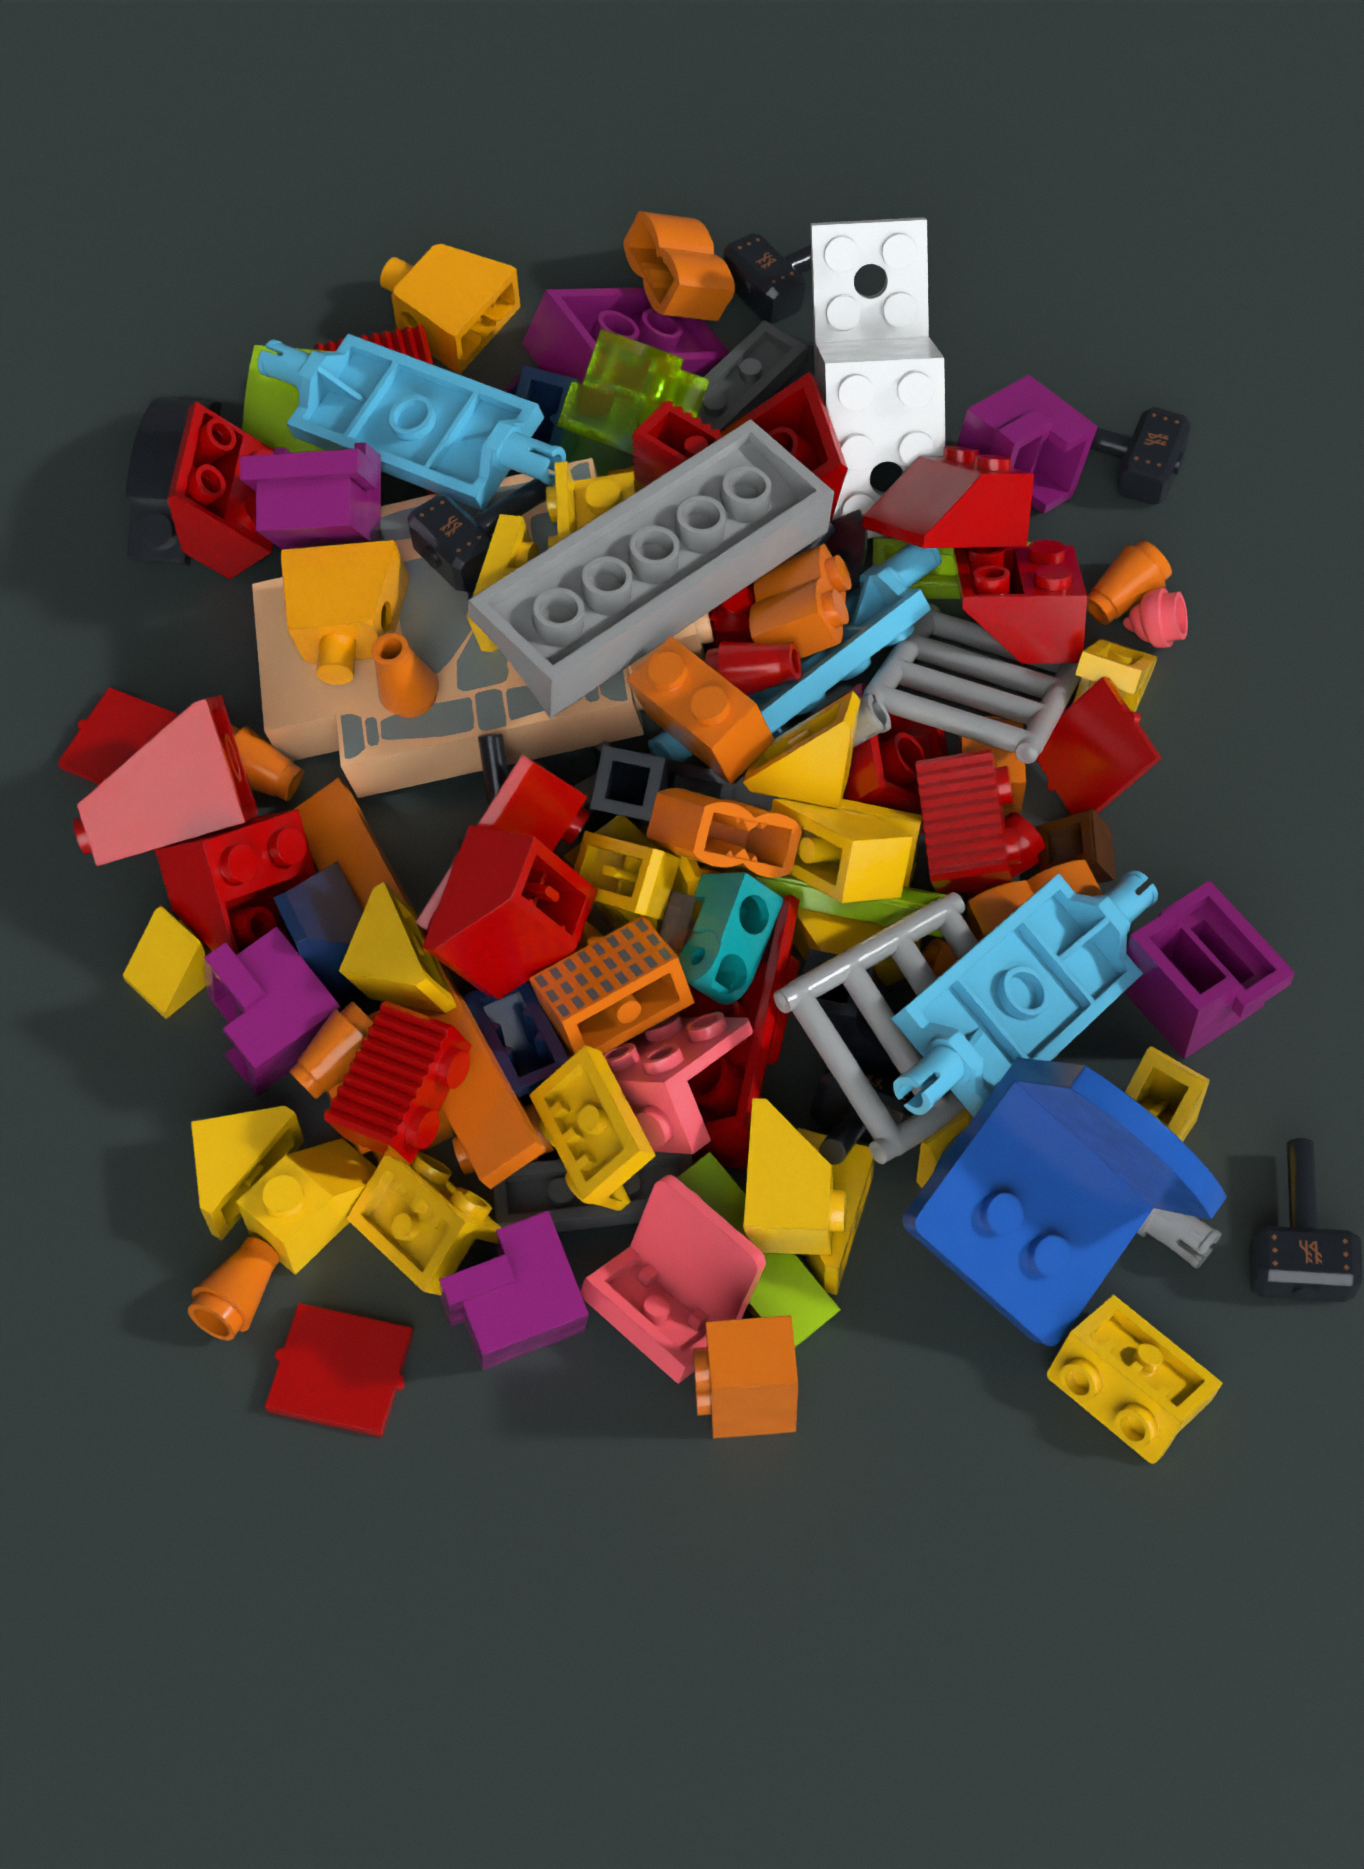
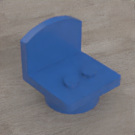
(1052, 1192)

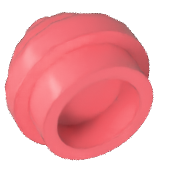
(1159, 618)

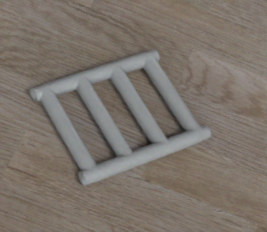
(1039, 717)
(850, 970)

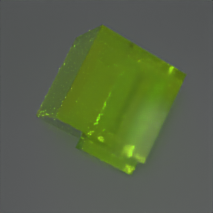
(624, 388)

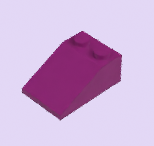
(571, 320)

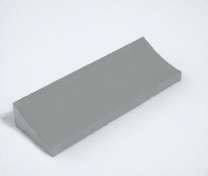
(652, 565)

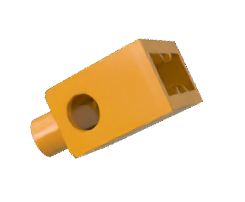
(456, 299)
(342, 602)

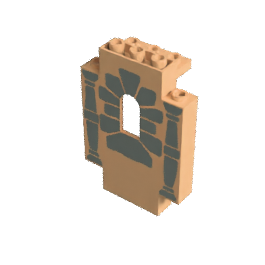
(476, 691)

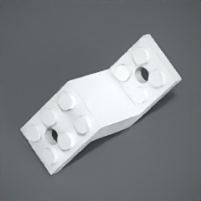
(876, 351)

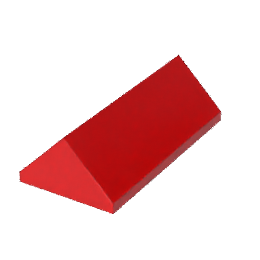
(727, 1093)

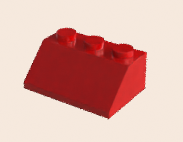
(527, 804)

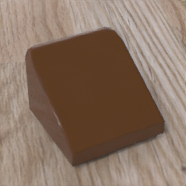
(1079, 838)

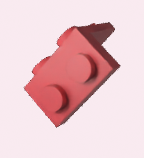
(657, 1070)
(676, 1277)

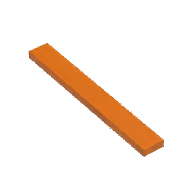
(484, 1106)

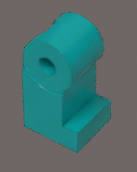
(729, 934)

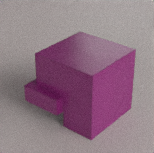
(1037, 433)
(316, 496)
(1202, 969)
(269, 1005)
(518, 1298)

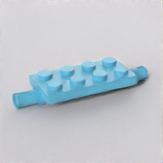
(419, 418)
(878, 617)
(1021, 991)

